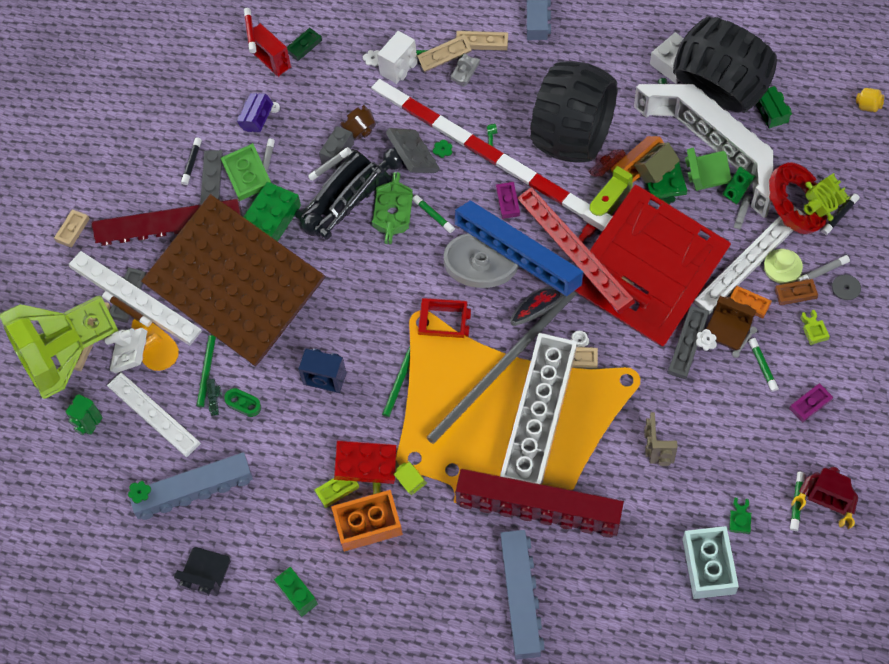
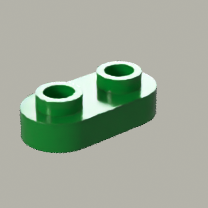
(243, 403)

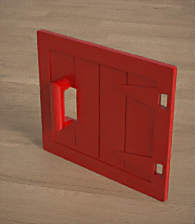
(660, 255)

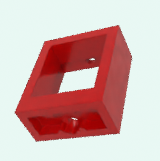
(271, 50)
(444, 305)

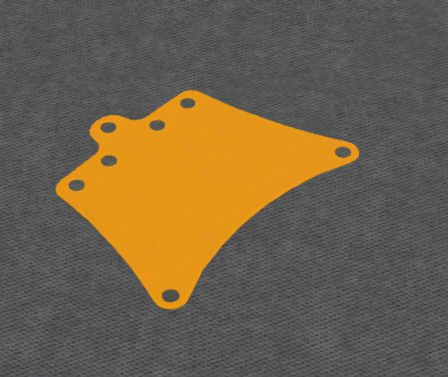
(478, 441)

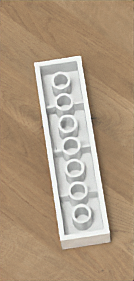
(539, 409)

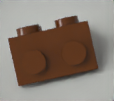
(731, 322)

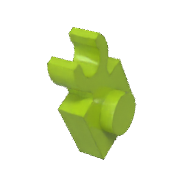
(814, 330)

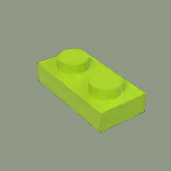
(334, 491)

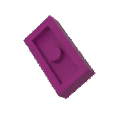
(507, 200)
(811, 402)

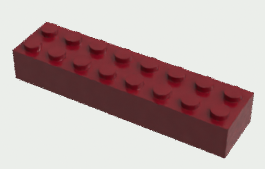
(539, 503)

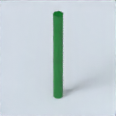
(206, 371)
(397, 385)

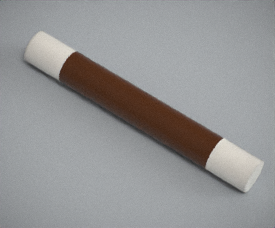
(127, 309)

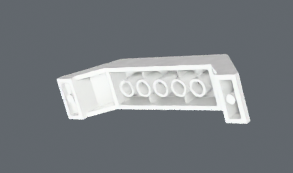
(715, 128)

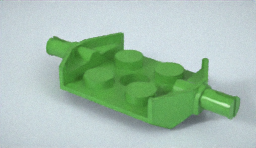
(392, 196)

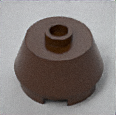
(359, 122)

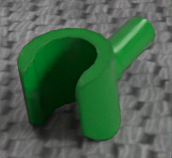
(491, 129)

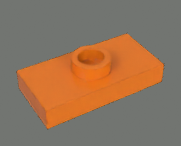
(754, 300)

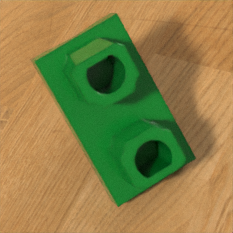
(738, 185)

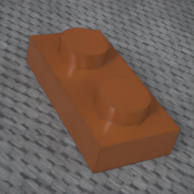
(796, 292)

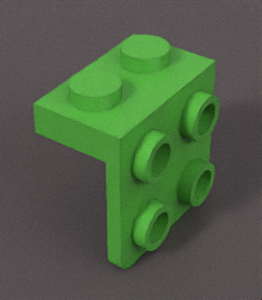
(708, 169)

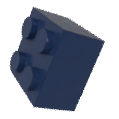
(322, 370)

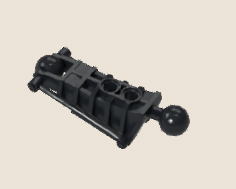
(346, 189)

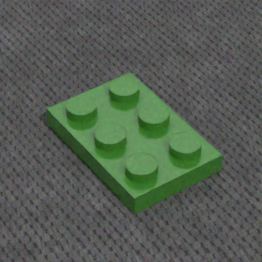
(245, 171)

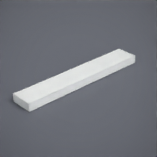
(154, 414)

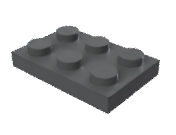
(412, 150)

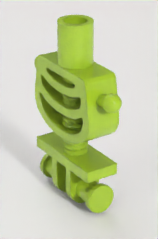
(825, 197)

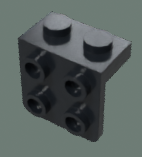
(203, 571)

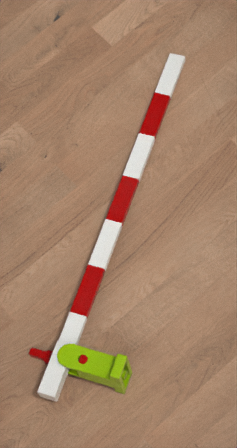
(596, 213)

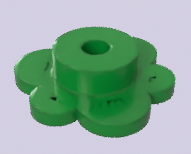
(443, 144)
(135, 488)

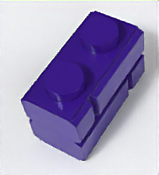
(255, 112)

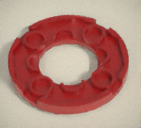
(779, 179)

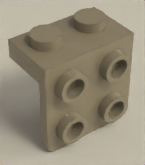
(658, 451)

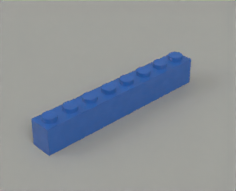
(519, 248)

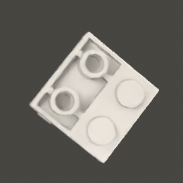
(127, 349)

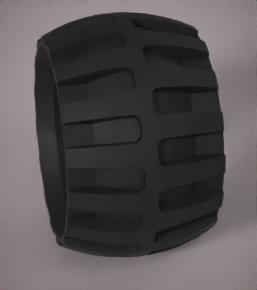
(726, 63)
(573, 111)

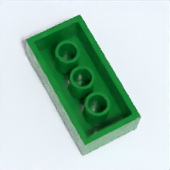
(273, 210)

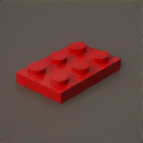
(365, 462)

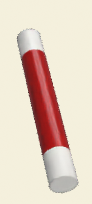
(249, 28)

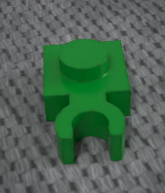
(740, 519)

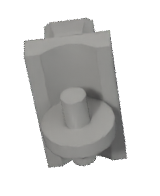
(465, 70)

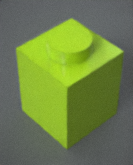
(410, 478)

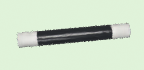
(191, 161)
(839, 215)

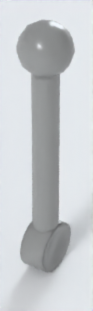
(752, 330)

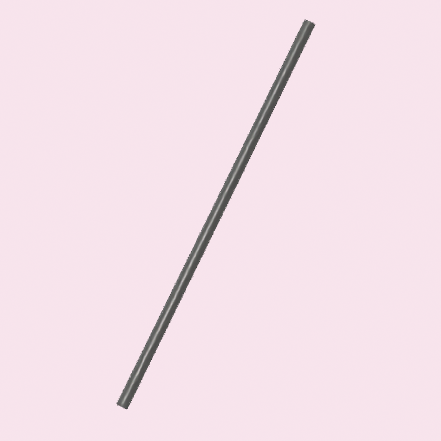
(498, 369)

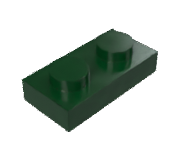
(304, 44)

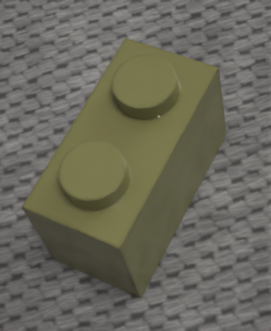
(657, 163)

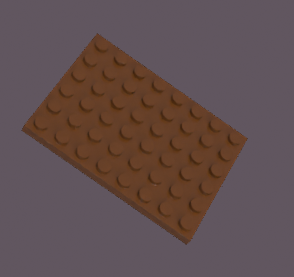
(233, 279)

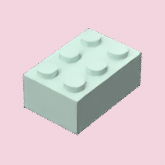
(710, 562)

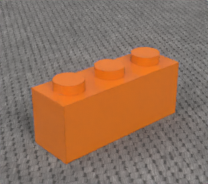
(629, 160)

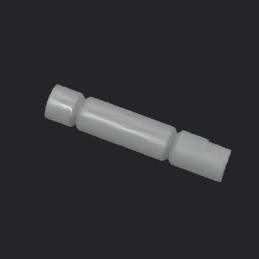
(742, 212)

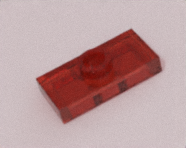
(607, 162)

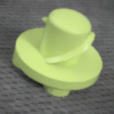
(783, 266)

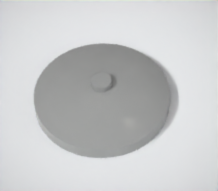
(477, 263)

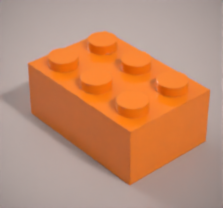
(367, 520)

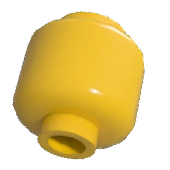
(870, 100)

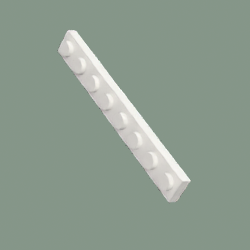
(744, 264)
(135, 298)

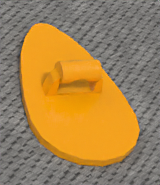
(160, 349)

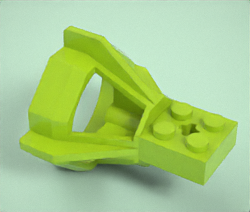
(63, 336)

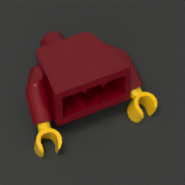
(831, 491)

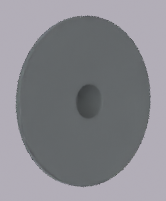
(848, 282)

